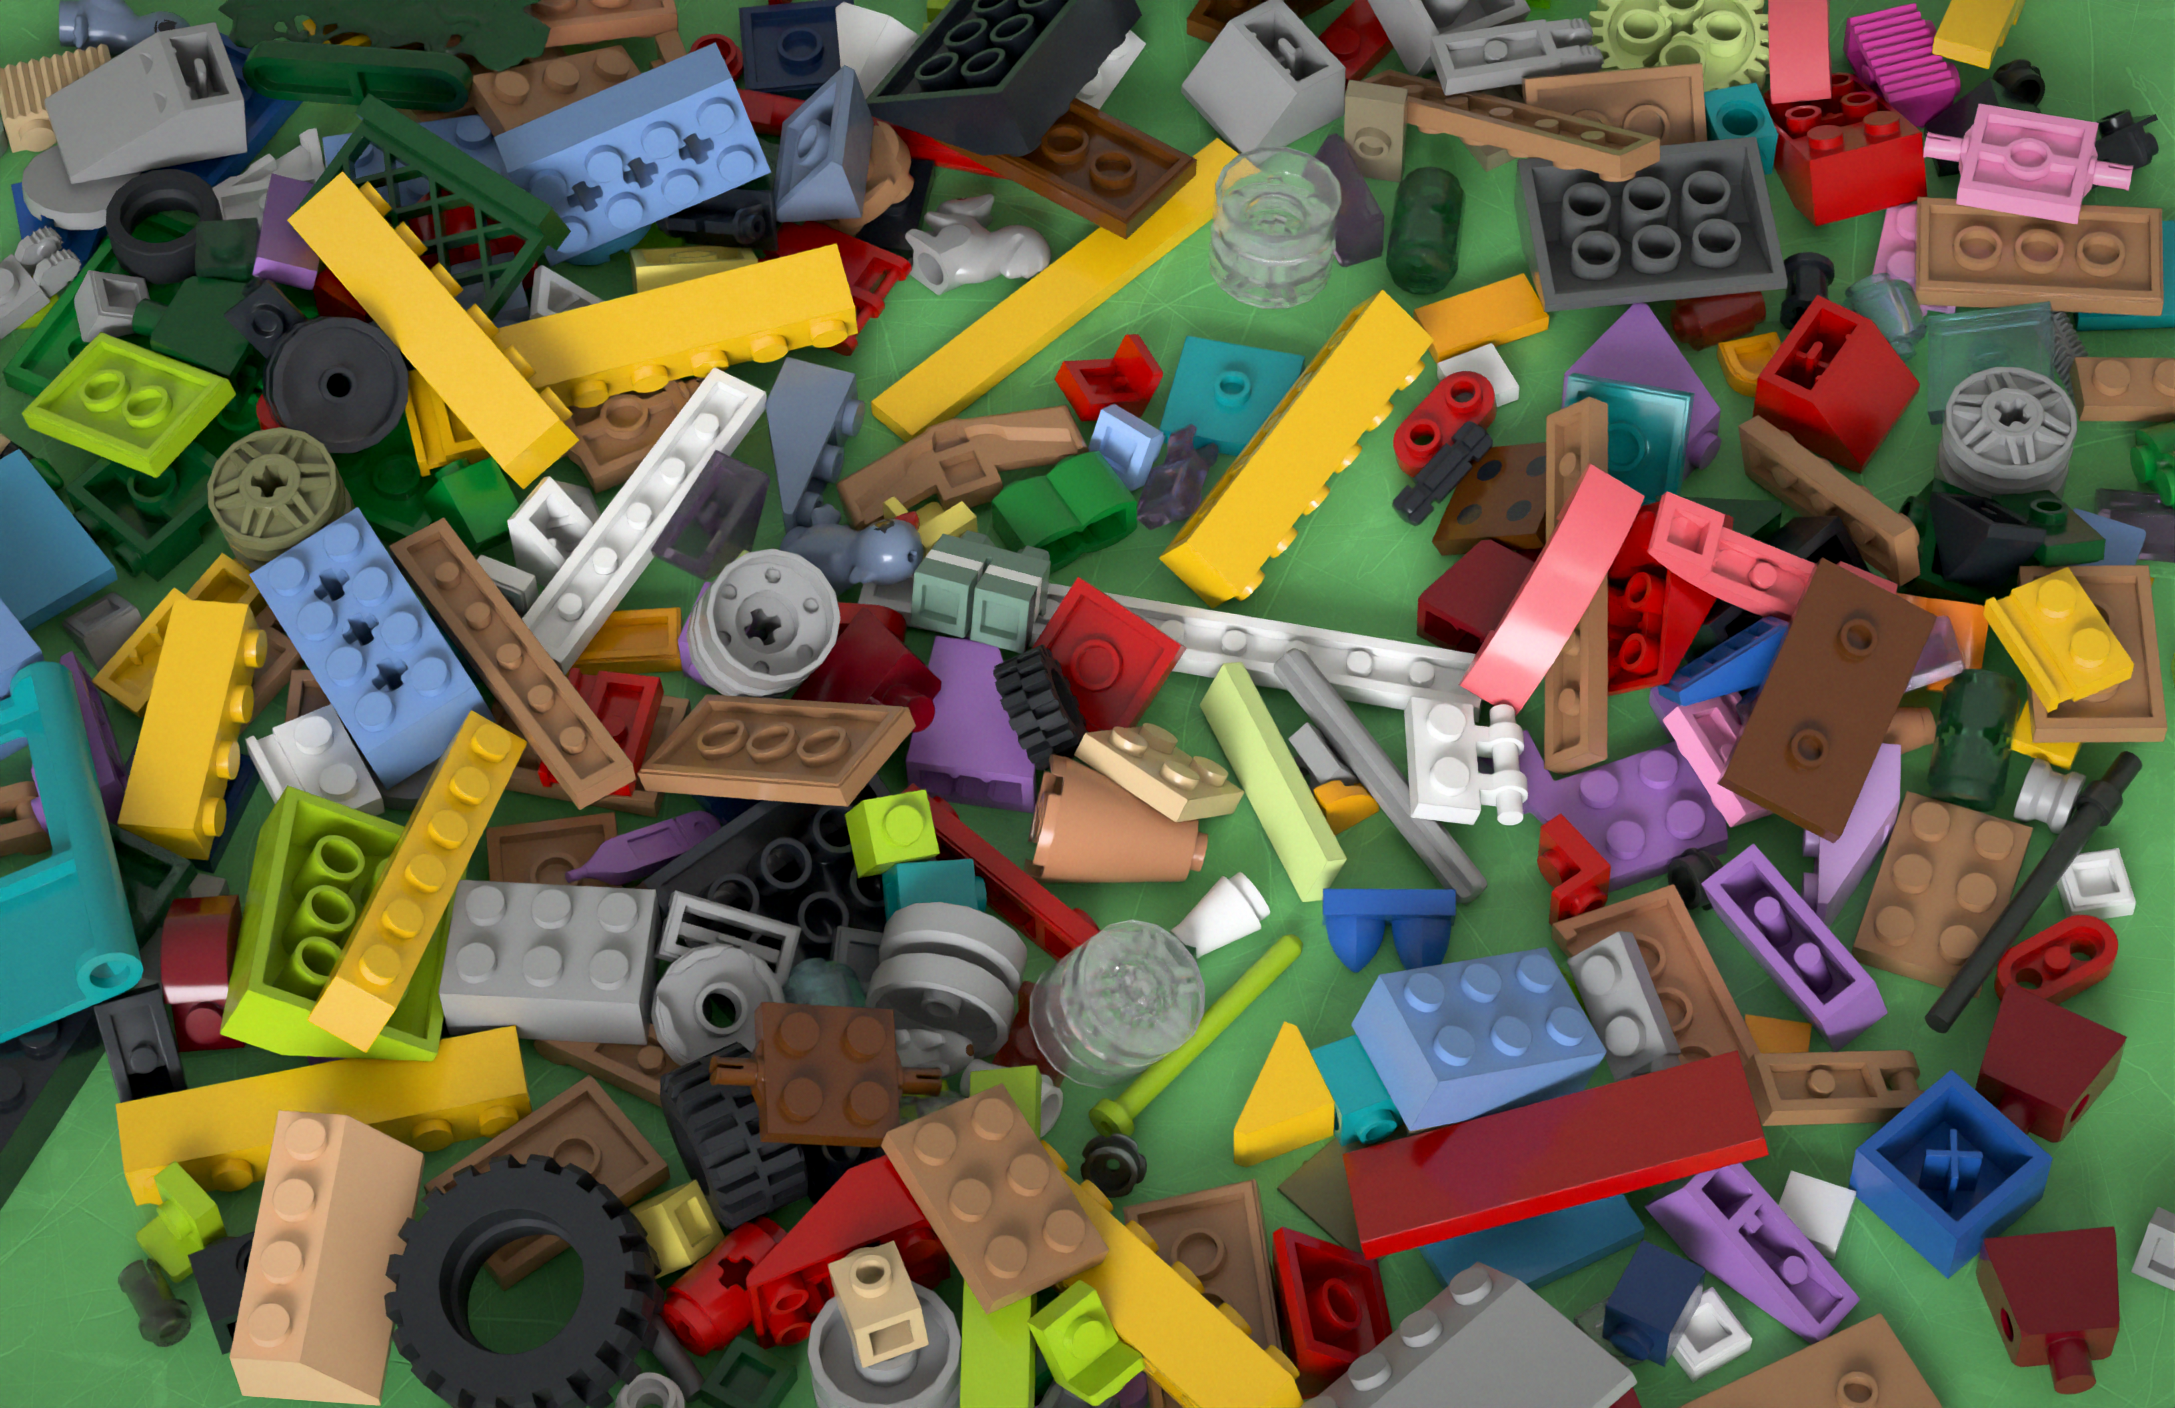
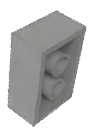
(552, 961)

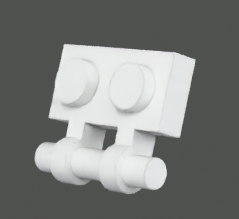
(1444, 763)

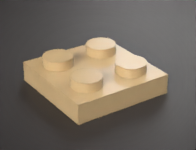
(1160, 773)

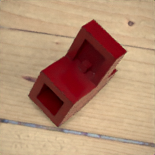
(197, 968)

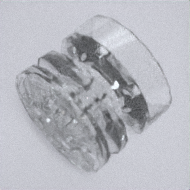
(1274, 227)
(1117, 1004)

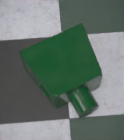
(200, 335)

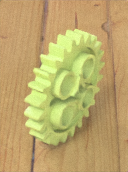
(1720, 34)

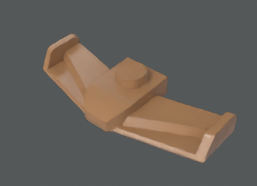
(960, 461)

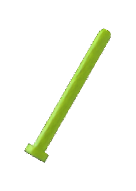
(1117, 1115)

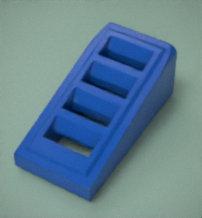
(1729, 667)

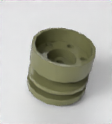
(274, 493)

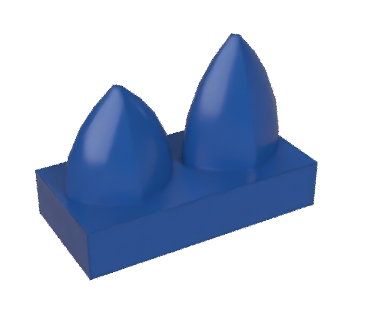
(1418, 920)

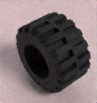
(722, 1146)

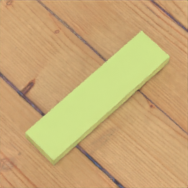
(1272, 782)

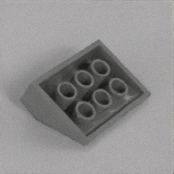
(1670, 233)

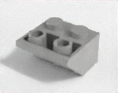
(1266, 80)

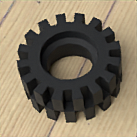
(1040, 705)

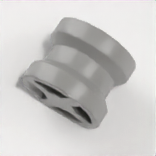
(2049, 796)

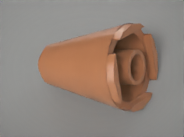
(1105, 834)

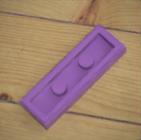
(280, 249)

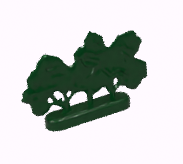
(427, 80)

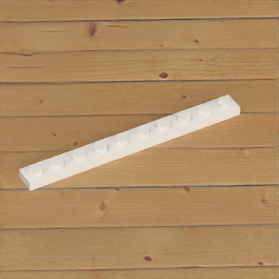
(1354, 664)

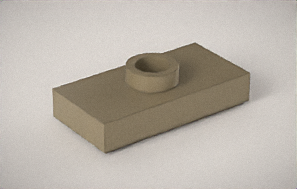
(1376, 129)

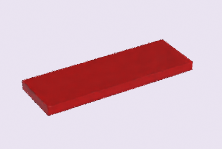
(1553, 1155)

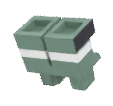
(981, 588)

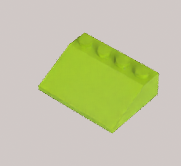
(301, 904)

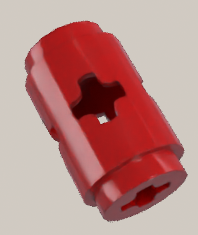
(705, 1303)

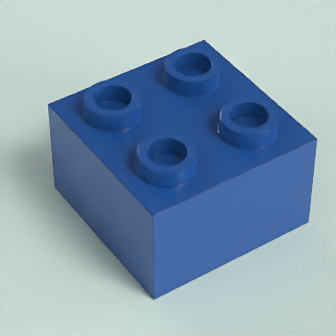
(1949, 1173)

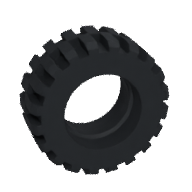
(477, 1221)

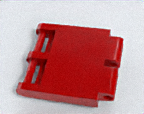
(868, 269)

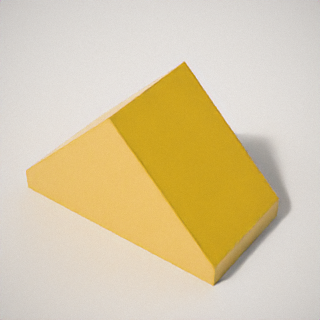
(1287, 1104)

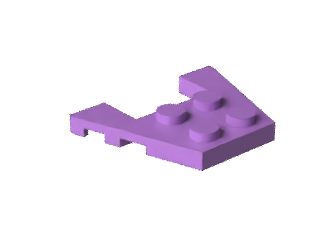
(1632, 809)

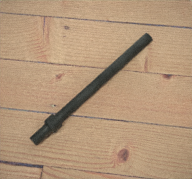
(2094, 809)

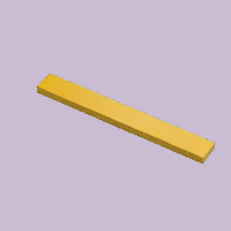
(1045, 308)

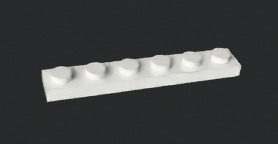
(621, 539)

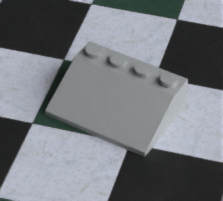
(1482, 1347)

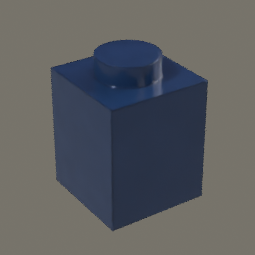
(1652, 1304)

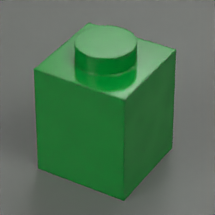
(473, 502)

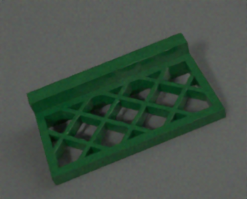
(468, 184)

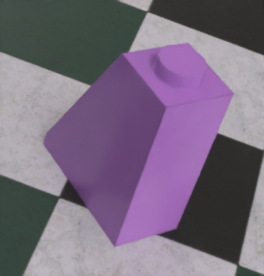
(1643, 353)
(969, 746)

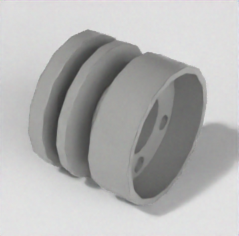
(2007, 434)
(774, 594)

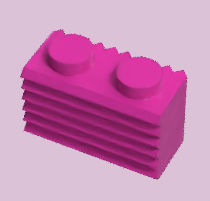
(1896, 60)

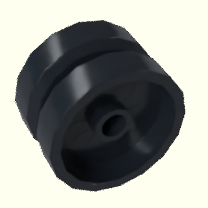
(329, 345)

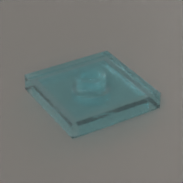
(1984, 340)

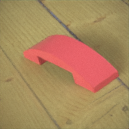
(1799, 50)
(1732, 565)
(1554, 591)

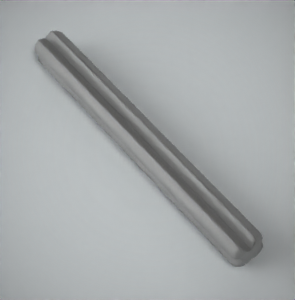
(1378, 774)

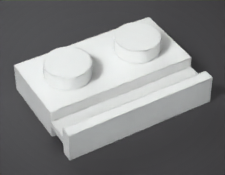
(316, 758)

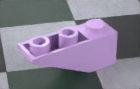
(1868, 830)

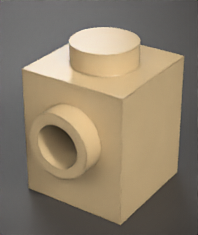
(878, 1303)

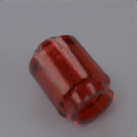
(1716, 318)

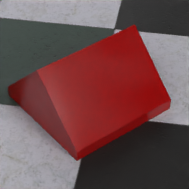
(1327, 1307)

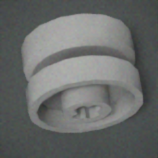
(950, 973)
(911, 1380)

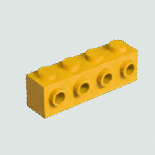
(193, 726)

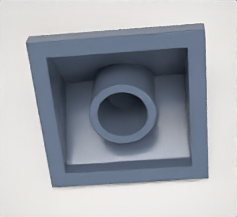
(825, 154)

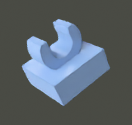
(1126, 444)

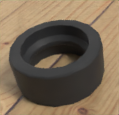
(150, 195)

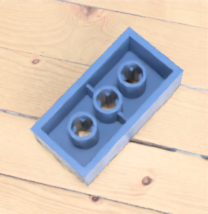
(637, 151)
(370, 646)

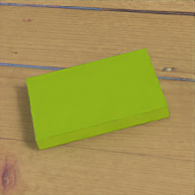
(129, 404)

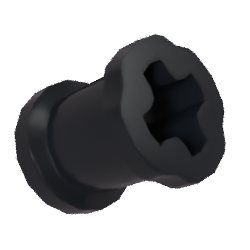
(1807, 277)

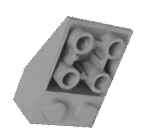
(151, 107)

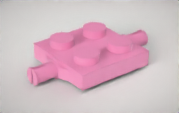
(2027, 163)

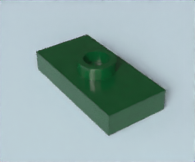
(2068, 536)

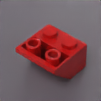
(1835, 385)

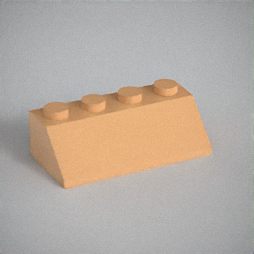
(319, 1261)

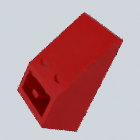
(1846, 153)
(1649, 612)
(857, 1212)

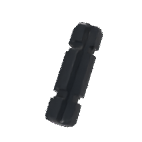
(1442, 473)

